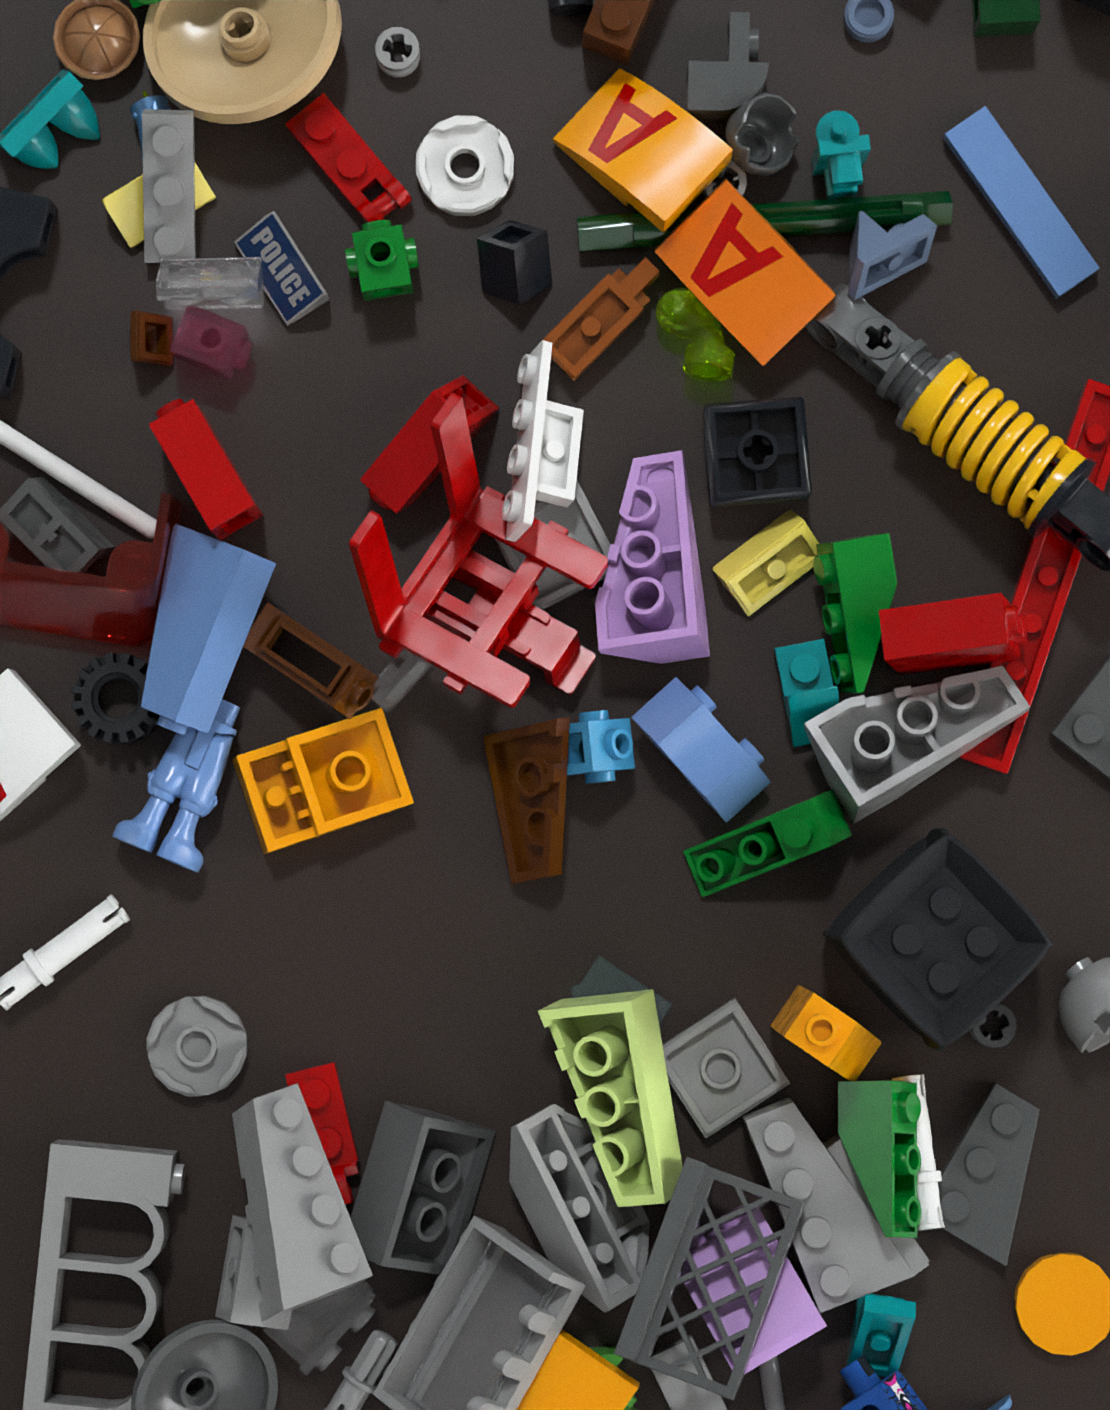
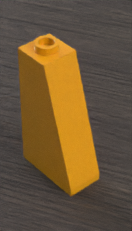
(826, 1033)

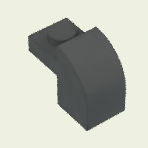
(721, 87)

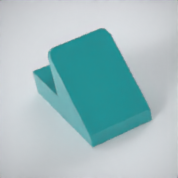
(805, 685)
(881, 1331)

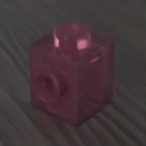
(211, 342)

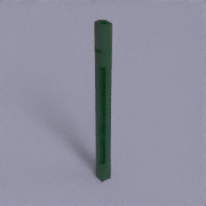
(788, 218)

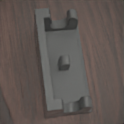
(53, 527)

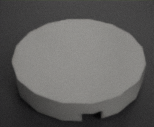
(197, 1045)

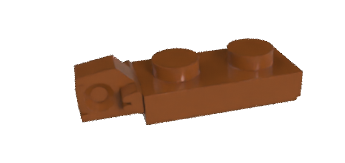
(600, 318)

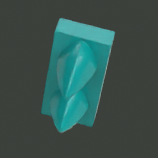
(61, 104)

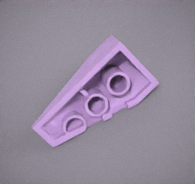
(653, 579)

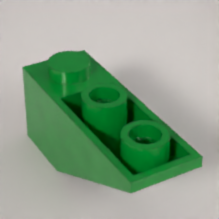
(856, 583)
(768, 843)
(881, 1140)

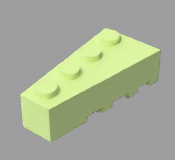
(622, 1089)

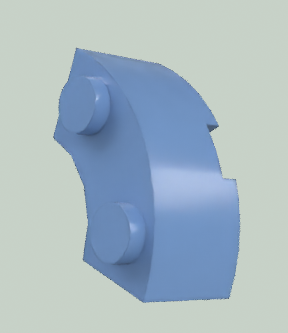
(702, 749)

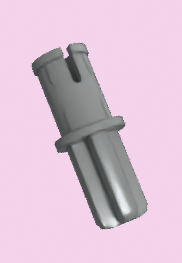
(364, 1373)

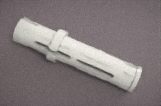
(42, 964)
(927, 1176)

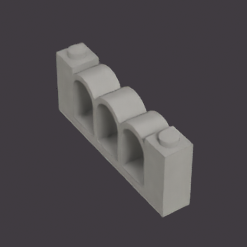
(108, 1174)

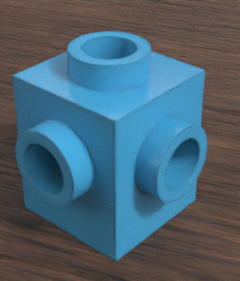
(599, 747)

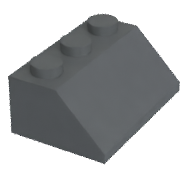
(419, 1187)

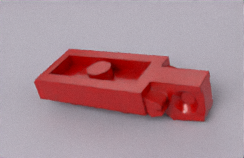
(330, 1116)

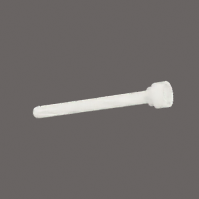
(77, 481)

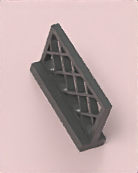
(668, 1260)

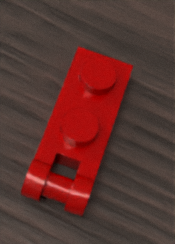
(346, 159)

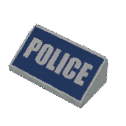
(285, 271)

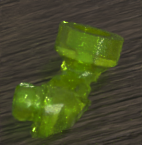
(688, 318)

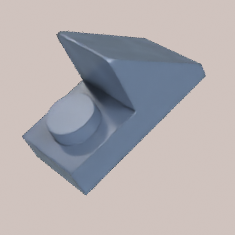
(884, 256)

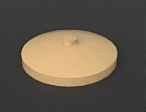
(240, 55)

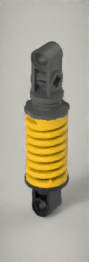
(947, 410)

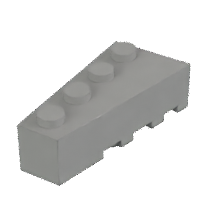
(294, 1206)

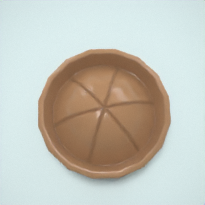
(96, 38)

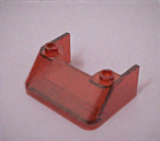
(89, 606)

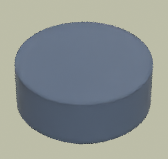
(868, 19)

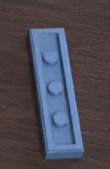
(1020, 202)

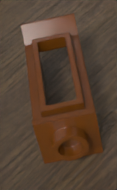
(350, 687)

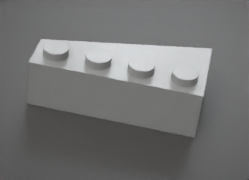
(836, 1235)

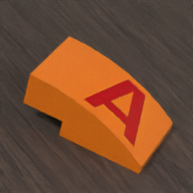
(745, 272)

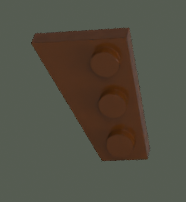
(530, 795)

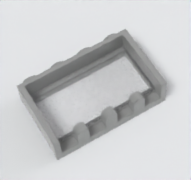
(481, 1327)

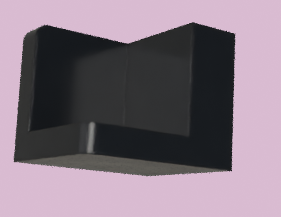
(514, 261)

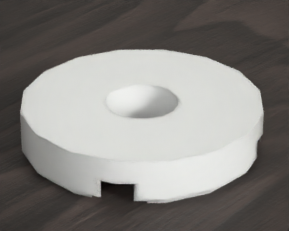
(471, 194)

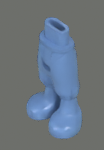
(192, 773)

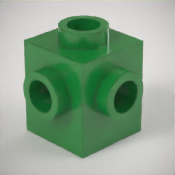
(384, 277)

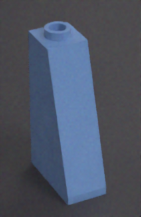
(200, 627)

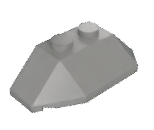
(574, 1208)

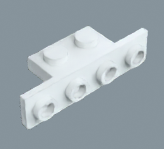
(546, 446)

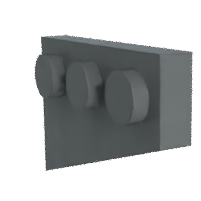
(988, 1173)

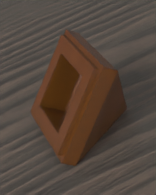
(151, 338)

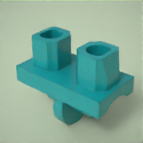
(840, 154)

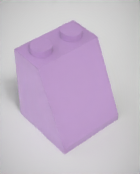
(790, 1312)

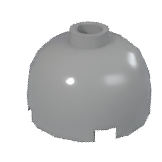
(1086, 1004)

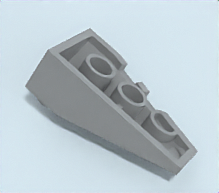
(897, 739)

